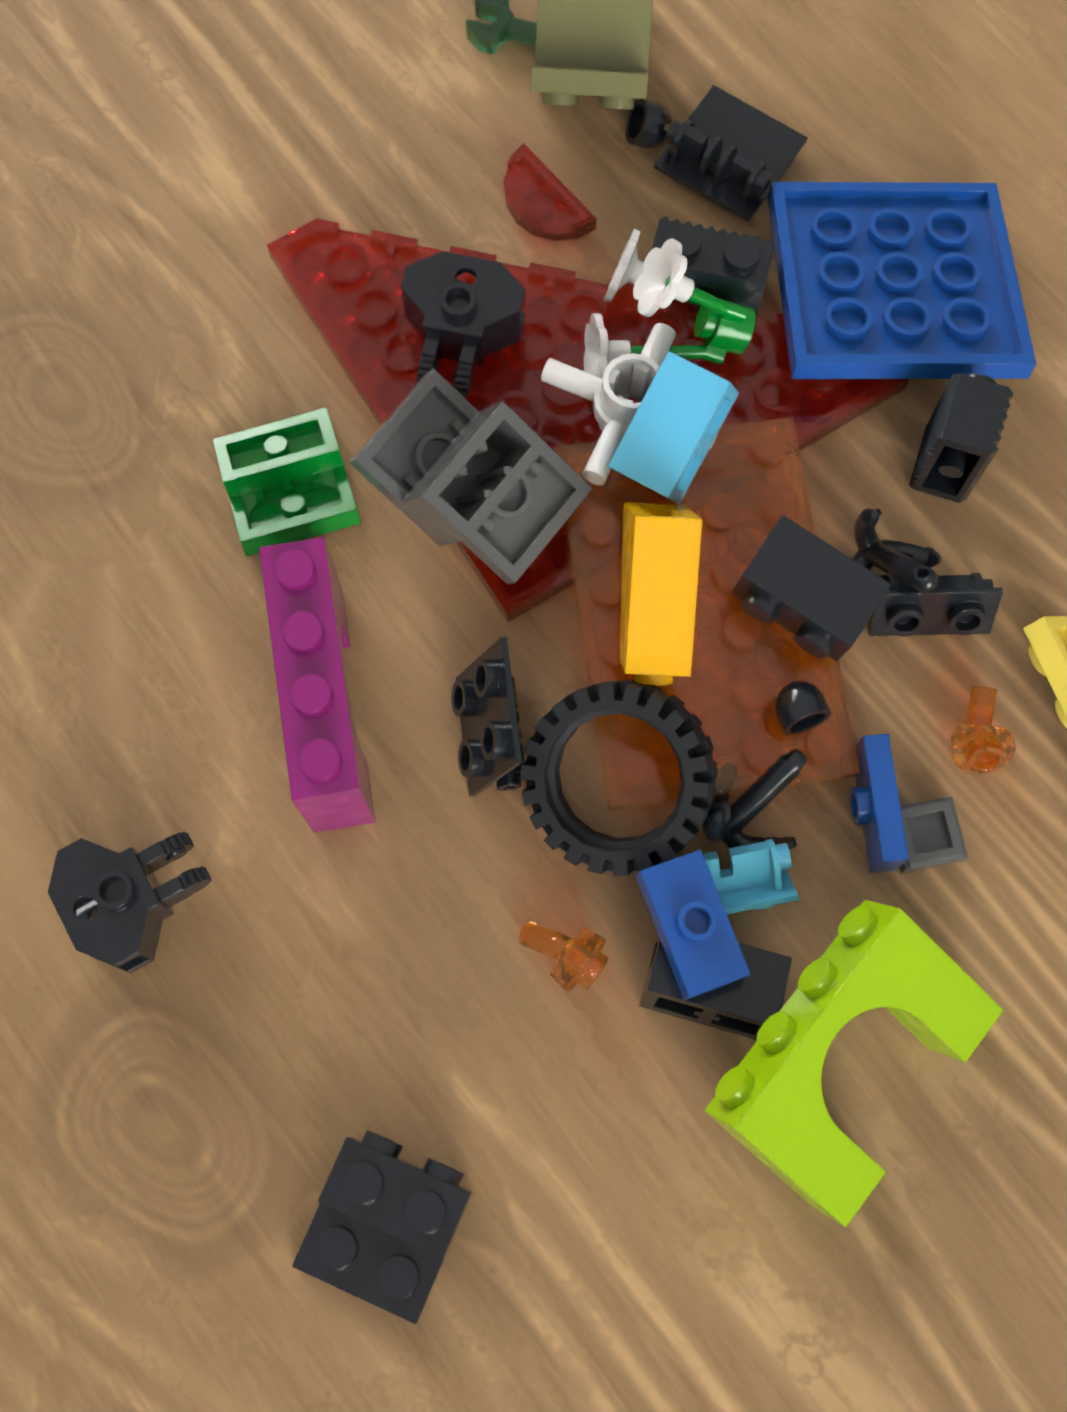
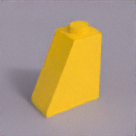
(658, 590)

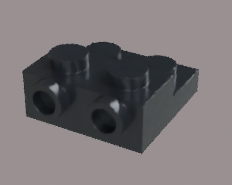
(383, 1225)

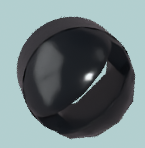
(647, 124)
(801, 707)

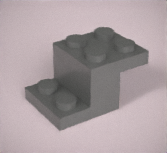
(471, 476)

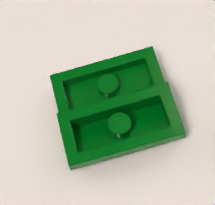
(286, 481)

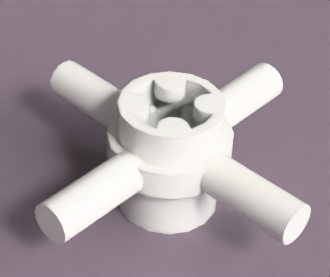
(622, 379)

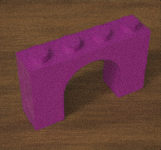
(318, 727)

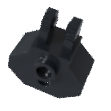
(462, 318)
(126, 896)

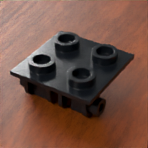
(729, 152)
(488, 717)

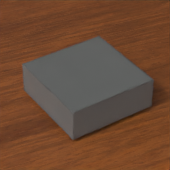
(932, 835)

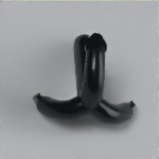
(898, 559)
(726, 821)

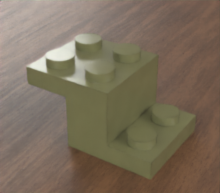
(592, 51)

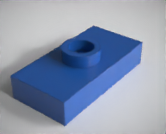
(877, 804)
(692, 924)

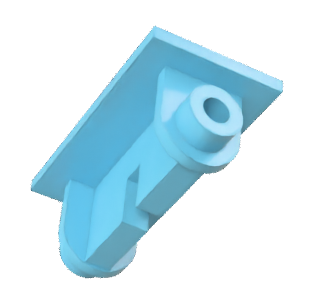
(755, 876)

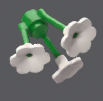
(656, 283)

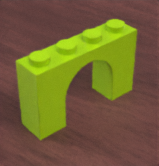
(776, 1090)

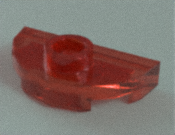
(542, 201)

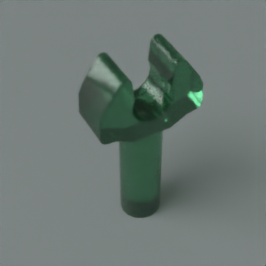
(505, 27)

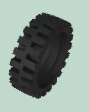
(573, 835)

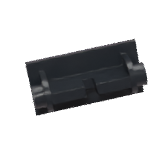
(954, 607)

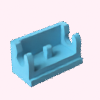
(674, 427)

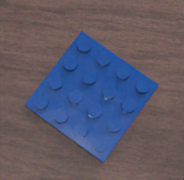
(898, 281)

